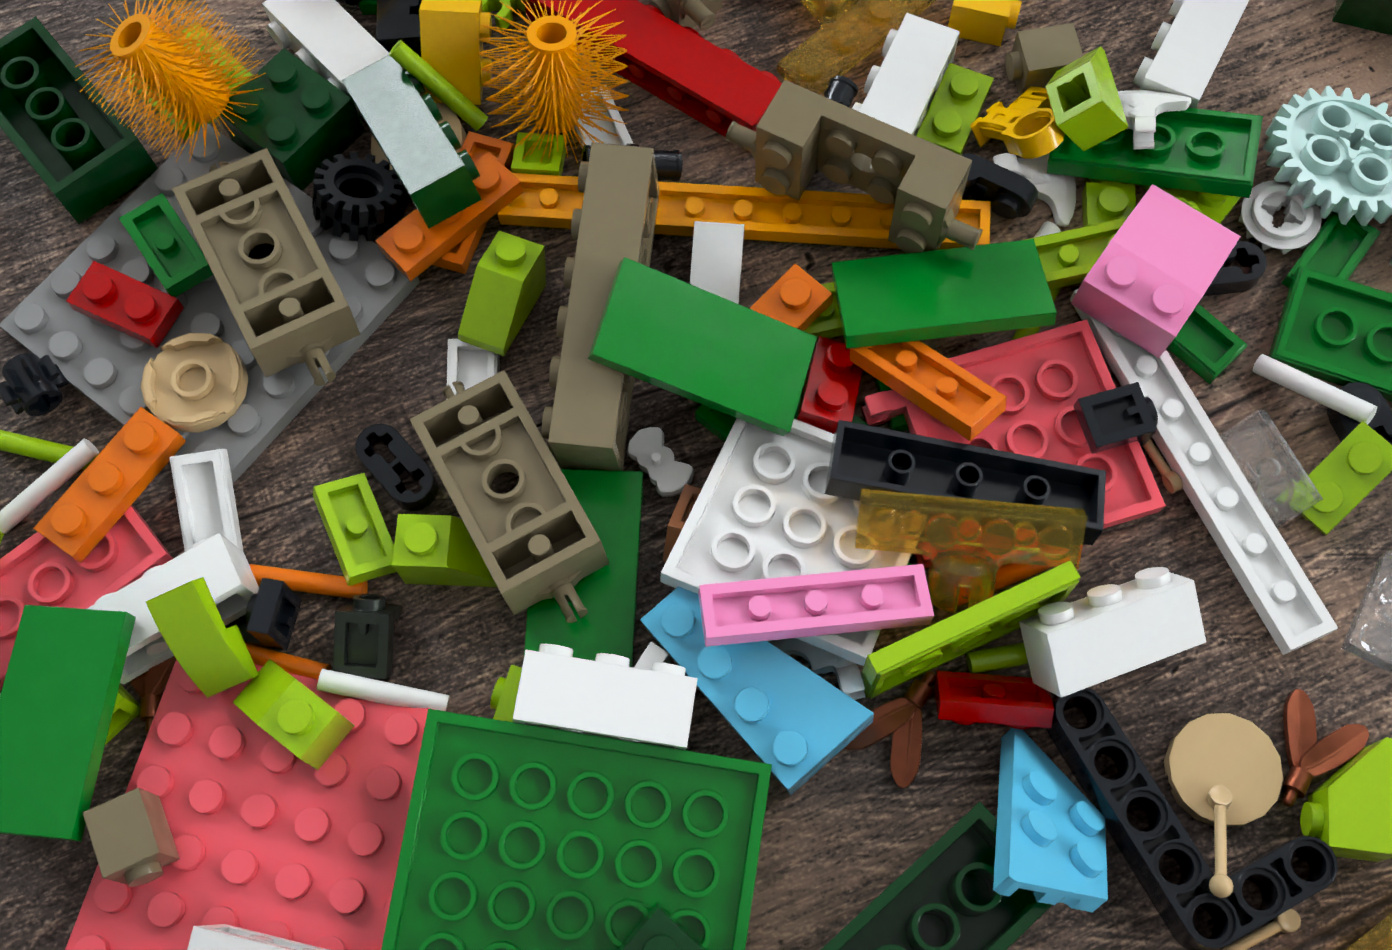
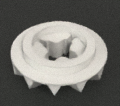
(1299, 224)

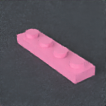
(814, 605)

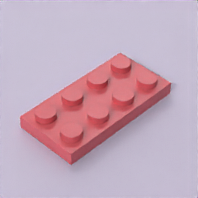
(47, 576)

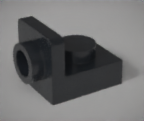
(1116, 417)
(270, 615)

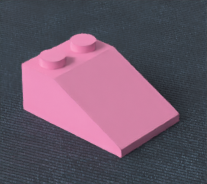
(1155, 270)

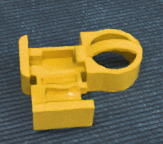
(1024, 125)

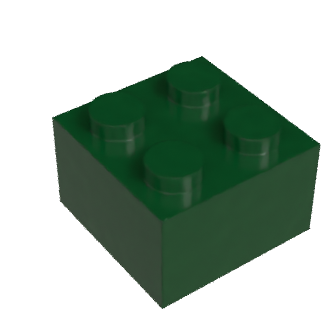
(295, 118)

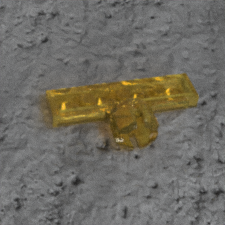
(846, 37)
(968, 538)

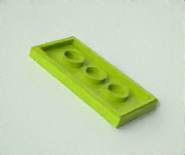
(965, 630)

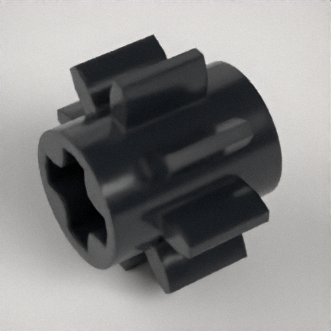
(32, 384)

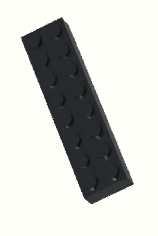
(931, 466)

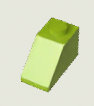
(503, 292)
(438, 552)
(293, 715)
(1355, 806)

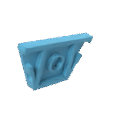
(1046, 831)

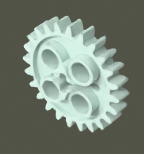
(1335, 154)

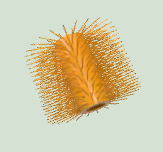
(170, 71)
(554, 74)

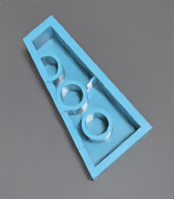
(761, 692)

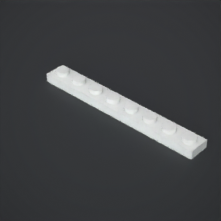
(1221, 494)

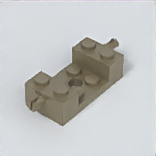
(815, 133)
(280, 302)
(536, 534)

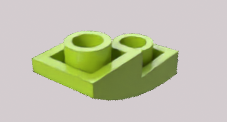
(199, 640)

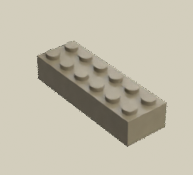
(616, 221)

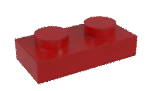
(125, 304)
(829, 386)
(992, 700)

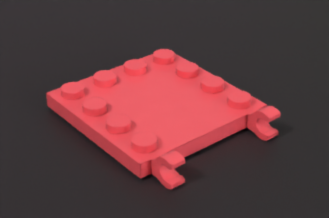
(1042, 383)

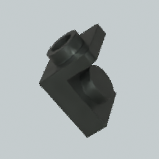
(365, 636)

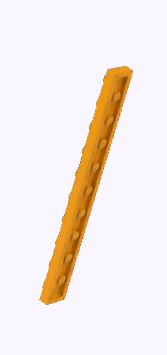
(814, 219)

